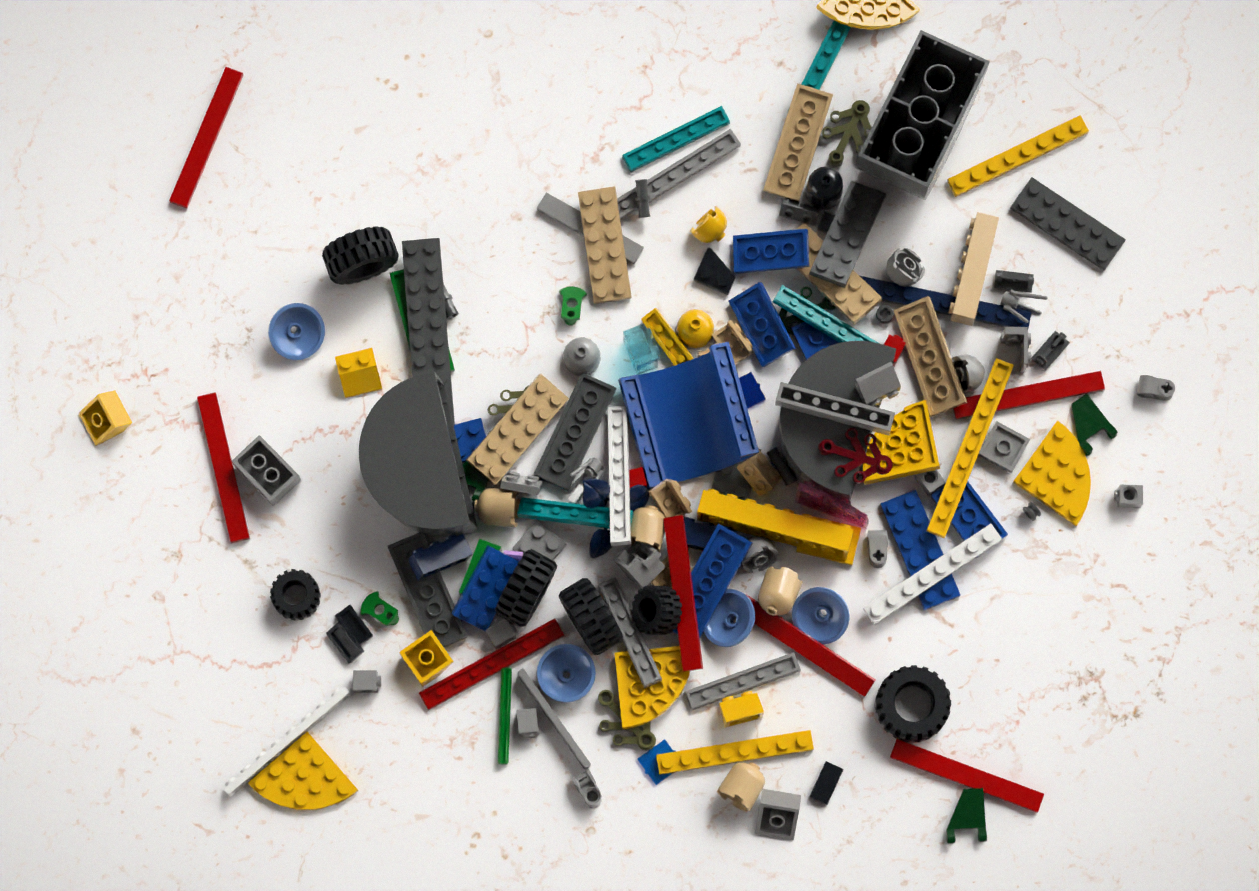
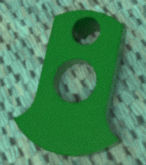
(571, 314)
(371, 602)

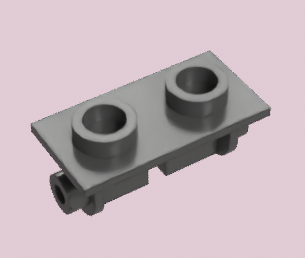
(791, 210)
(1014, 281)
(1050, 350)

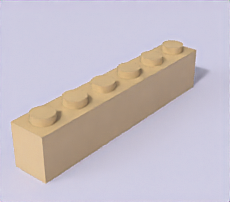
(974, 268)

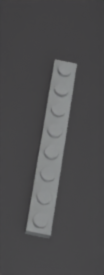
(681, 170)

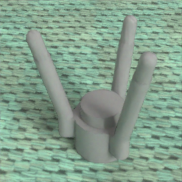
(1011, 301)
(593, 468)

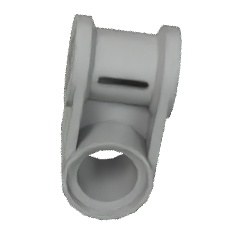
(1154, 388)
(877, 545)
(585, 785)

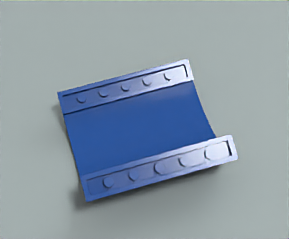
(689, 418)

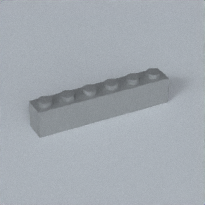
(834, 408)

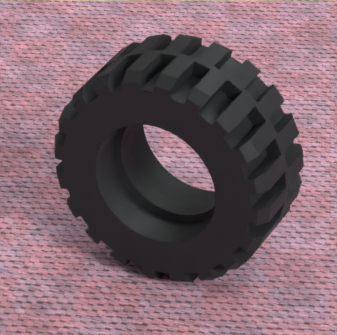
(360, 255)
(526, 588)
(590, 616)
(928, 682)

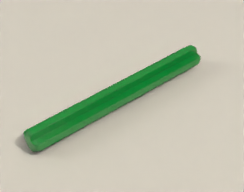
(504, 720)

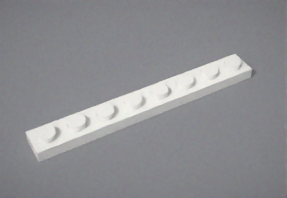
(619, 476)
(932, 574)
(279, 746)

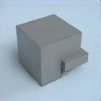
(640, 563)

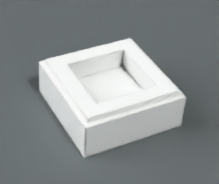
(576, 495)

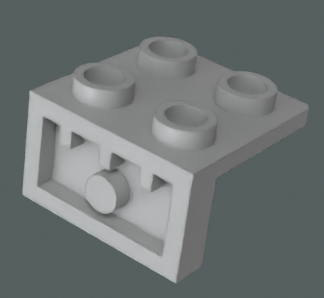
(1018, 335)

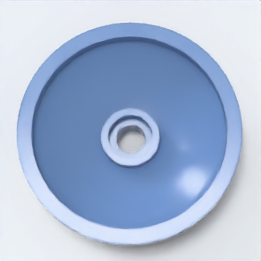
(308, 333)
(809, 619)
(721, 627)
(566, 659)

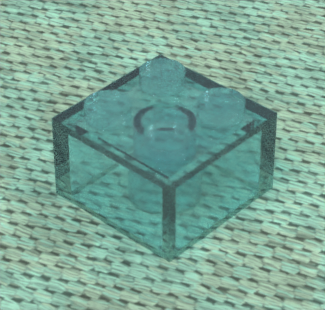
(641, 349)

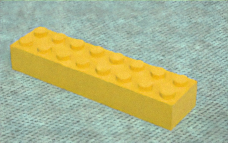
(775, 523)

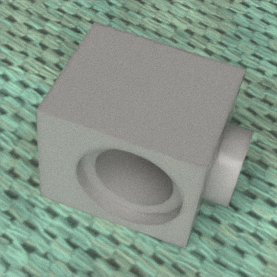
(930, 488)
(1135, 490)
(501, 633)
(366, 681)
(527, 722)

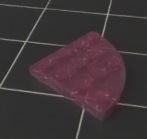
(828, 504)

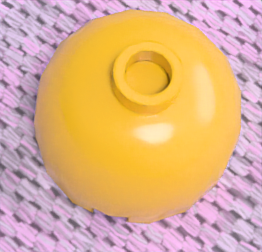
(710, 226)
(695, 328)

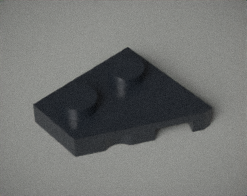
(714, 273)

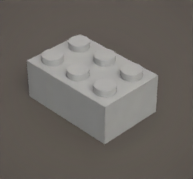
(266, 470)

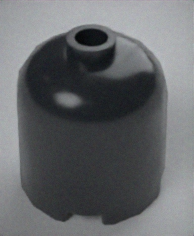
(822, 193)

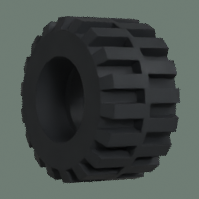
(295, 578)
(656, 610)

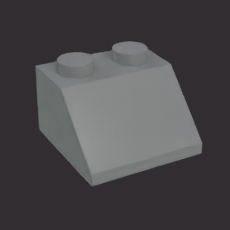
(878, 385)
(778, 814)

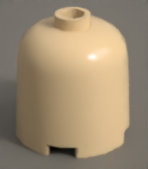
(498, 507)
(648, 527)
(779, 590)
(742, 785)

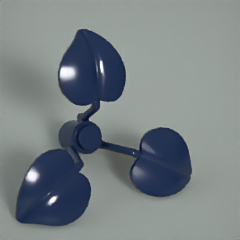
(596, 494)

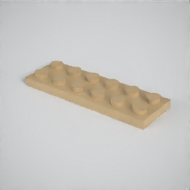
(798, 142)
(604, 245)
(853, 300)
(930, 356)
(517, 429)

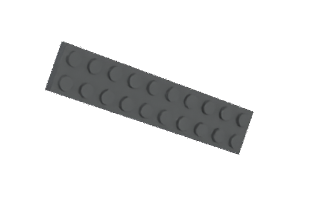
(427, 311)

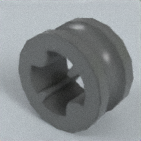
(888, 318)
(1031, 511)

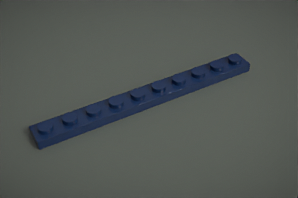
(941, 302)

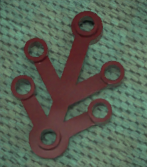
(858, 457)

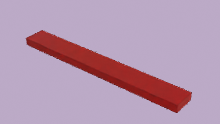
(206, 137)
(1038, 393)
(223, 467)
(682, 584)
(813, 650)
(491, 664)
(966, 775)

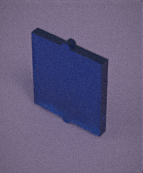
(751, 390)
(649, 761)

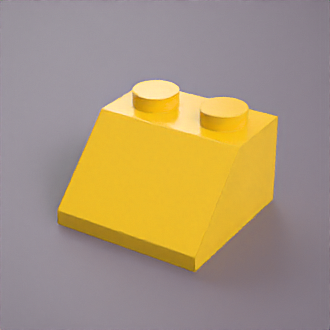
(358, 372)
(105, 417)
(426, 658)
(741, 709)

